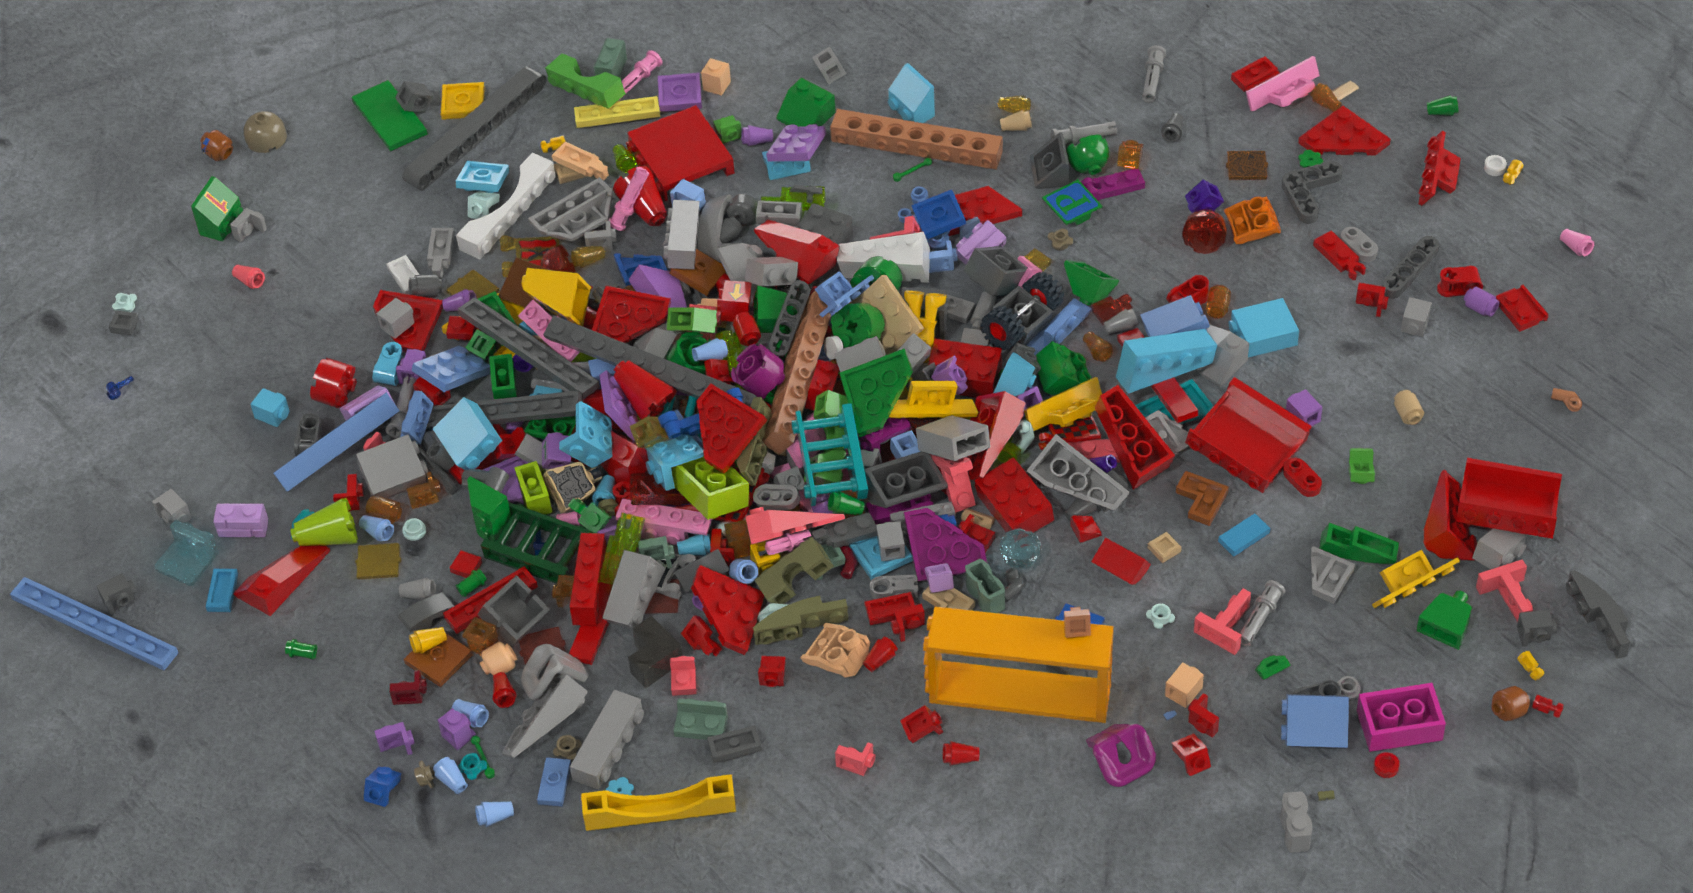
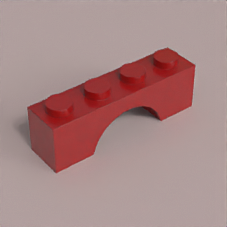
(585, 590)

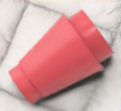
(249, 276)

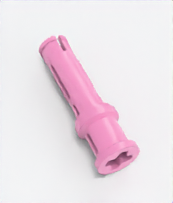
(641, 70)
(625, 206)

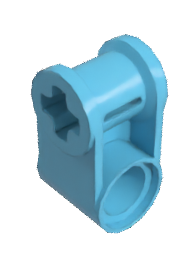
(385, 368)

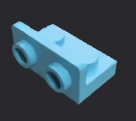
(782, 169)

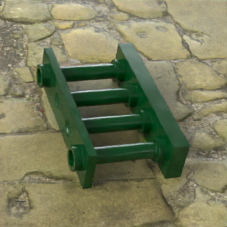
(536, 565)

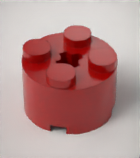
(333, 382)

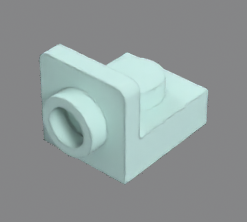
(480, 203)

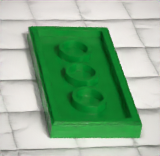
(387, 116)

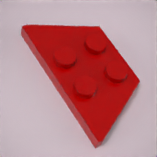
(986, 205)

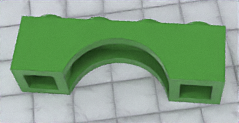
(601, 89)
(829, 405)

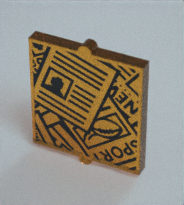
(1247, 165)

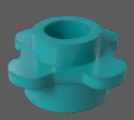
(470, 760)

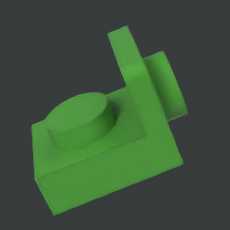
(727, 129)

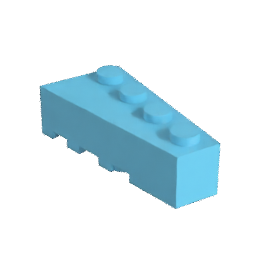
(1163, 357)

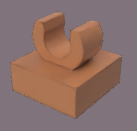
(1077, 622)

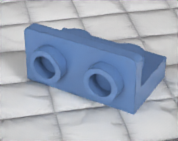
(417, 417)

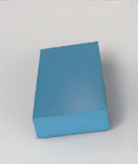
(1244, 535)
(221, 590)

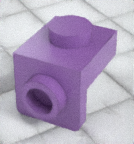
(394, 736)

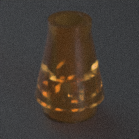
(1325, 97)
(1099, 348)

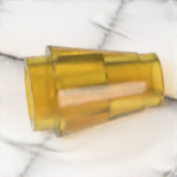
(1014, 103)
(585, 256)

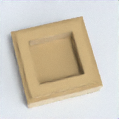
(1164, 547)

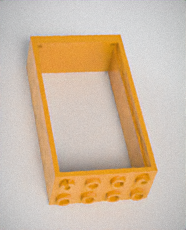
(1020, 641)

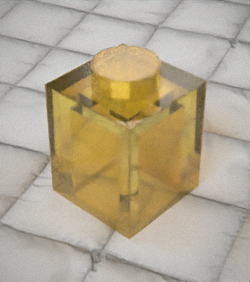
(648, 432)

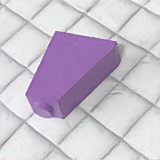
(658, 283)

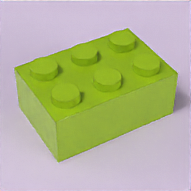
(710, 489)

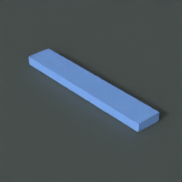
(336, 442)

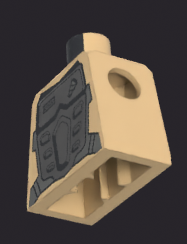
(571, 482)

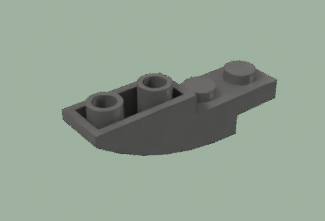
(1600, 607)

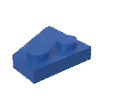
(628, 265)

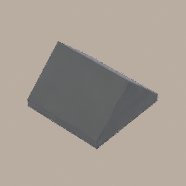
(1051, 164)

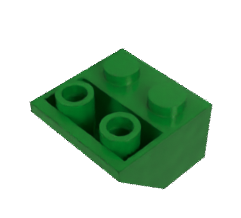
(1061, 368)
(542, 427)

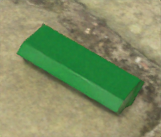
(1271, 666)

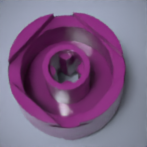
(758, 370)

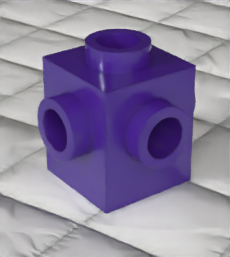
(1204, 196)

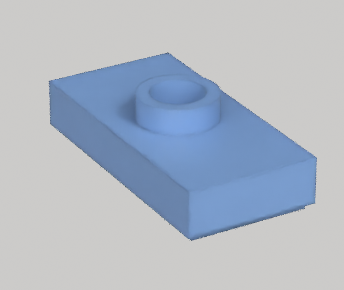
(554, 782)

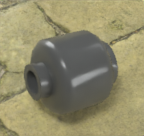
(743, 208)

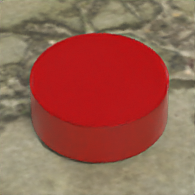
(1386, 765)

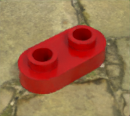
(1301, 475)

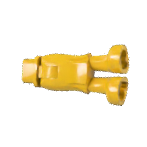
(932, 303)

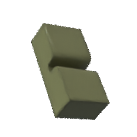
(1326, 794)

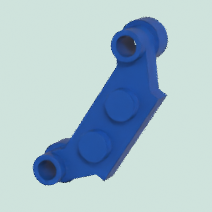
(688, 425)

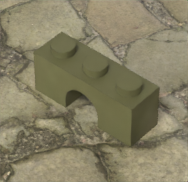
(777, 580)

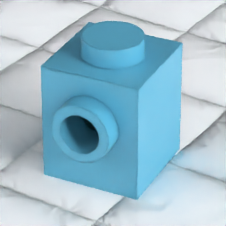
(270, 407)

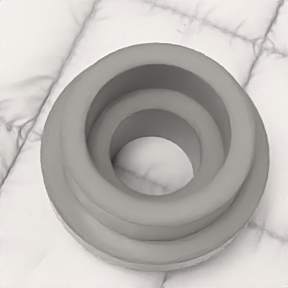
(1350, 683)

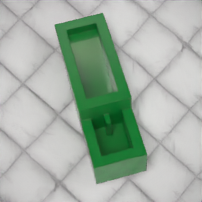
(1358, 545)

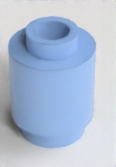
(749, 574)

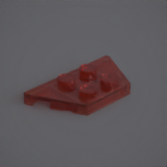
(647, 492)

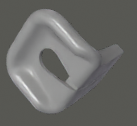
(558, 663)

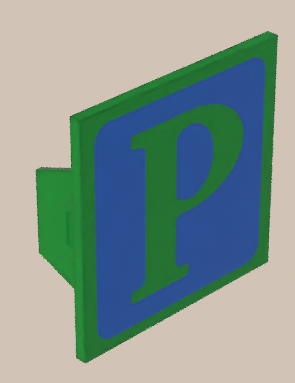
(1072, 203)

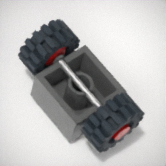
(1023, 312)

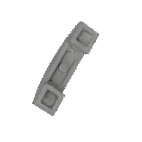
(711, 224)

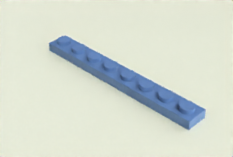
(94, 623)

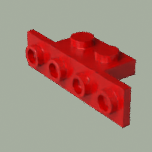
(1440, 169)

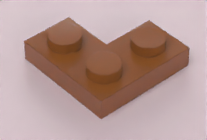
(1207, 496)

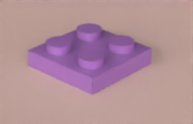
(679, 91)

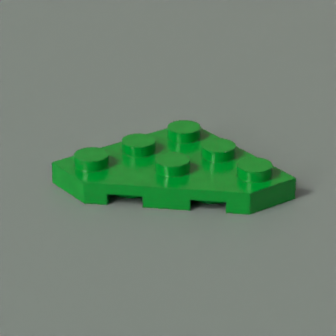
(875, 389)

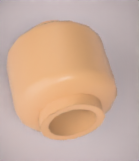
(498, 659)

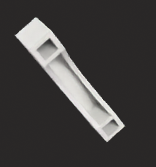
(481, 234)

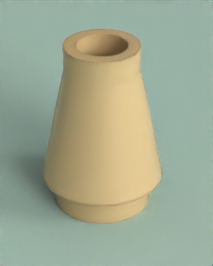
(1016, 122)

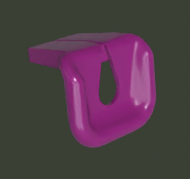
(1105, 751)

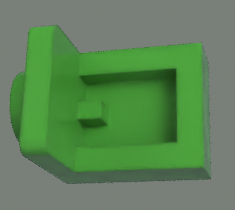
(1361, 465)

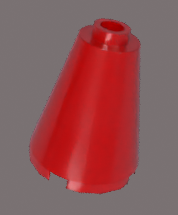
(648, 203)
(642, 389)

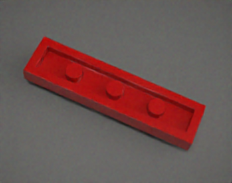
(463, 613)

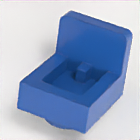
(379, 785)

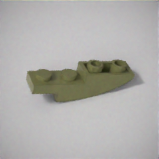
(753, 455)
(791, 619)

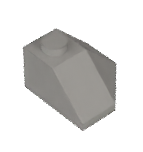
(658, 341)

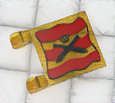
(527, 249)

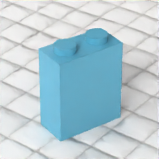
(1265, 327)
(467, 434)

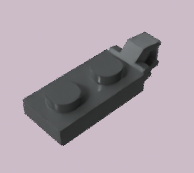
(846, 531)

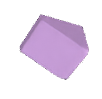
(939, 577)

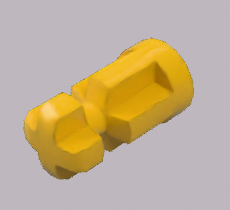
(554, 143)
(1513, 171)
(1530, 665)

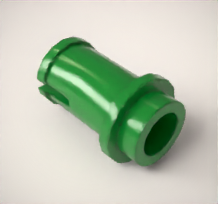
(471, 582)
(300, 649)

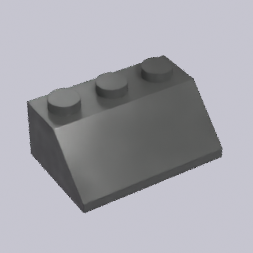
(903, 479)

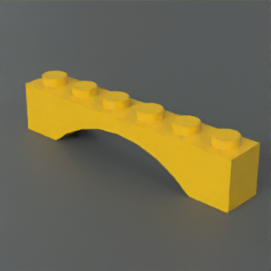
(704, 798)

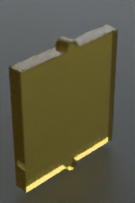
(474, 282)
(378, 561)

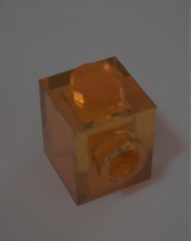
(738, 538)

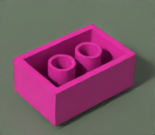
(1400, 717)

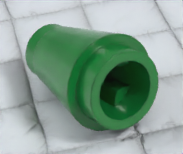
(1443, 106)
(844, 504)

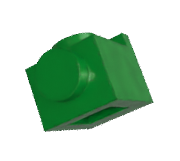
(482, 345)

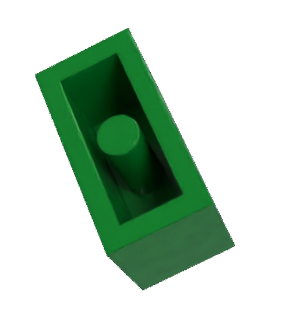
(503, 376)

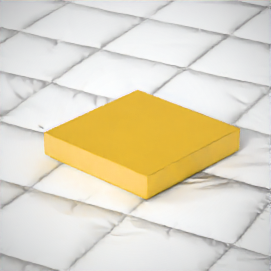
(461, 99)

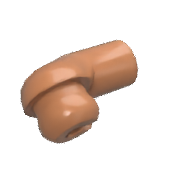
(1569, 398)

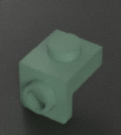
(657, 549)

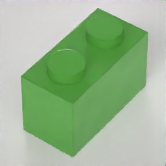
(691, 320)

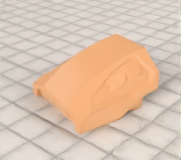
(838, 650)

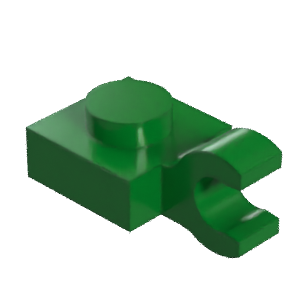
(592, 516)

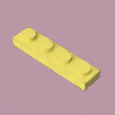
(620, 112)

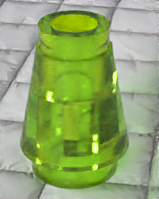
(623, 158)

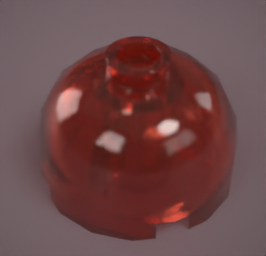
(1204, 231)
(556, 260)

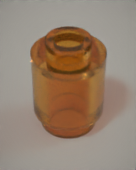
(1218, 301)
(384, 508)

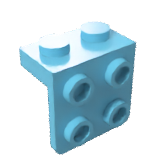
(592, 438)
(670, 454)

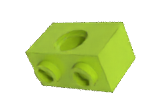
(533, 488)

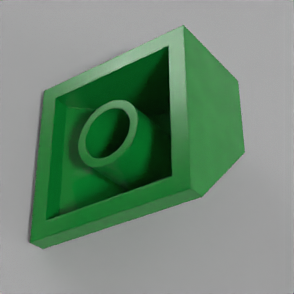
(1089, 282)

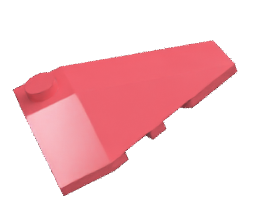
(775, 523)

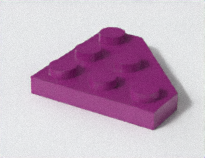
(939, 542)

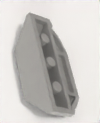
(576, 212)
(734, 260)

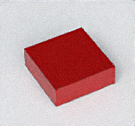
(465, 563)

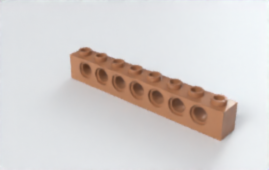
(916, 139)
(798, 372)

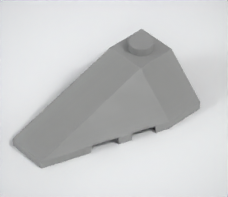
(1228, 358)
(1072, 473)
(555, 705)

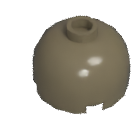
(264, 131)

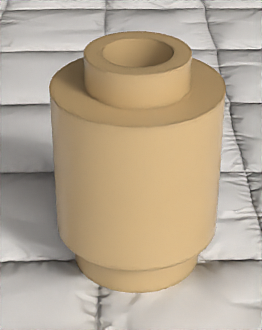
(1408, 407)

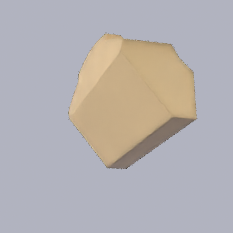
(1345, 89)
(979, 518)

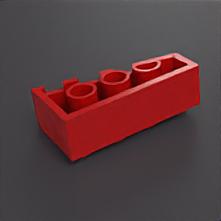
(1132, 437)

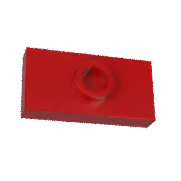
(882, 609)

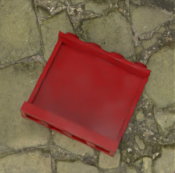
(679, 149)
(1248, 435)
(1509, 498)

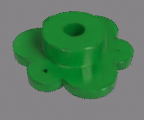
(1310, 158)

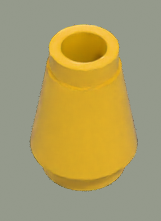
(426, 639)

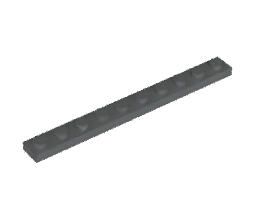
(614, 352)

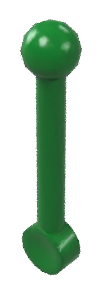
(897, 176)
(489, 772)

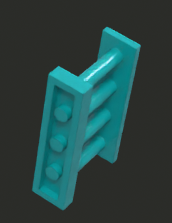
(848, 441)

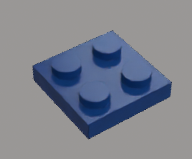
(939, 214)

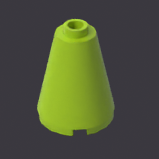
(327, 526)

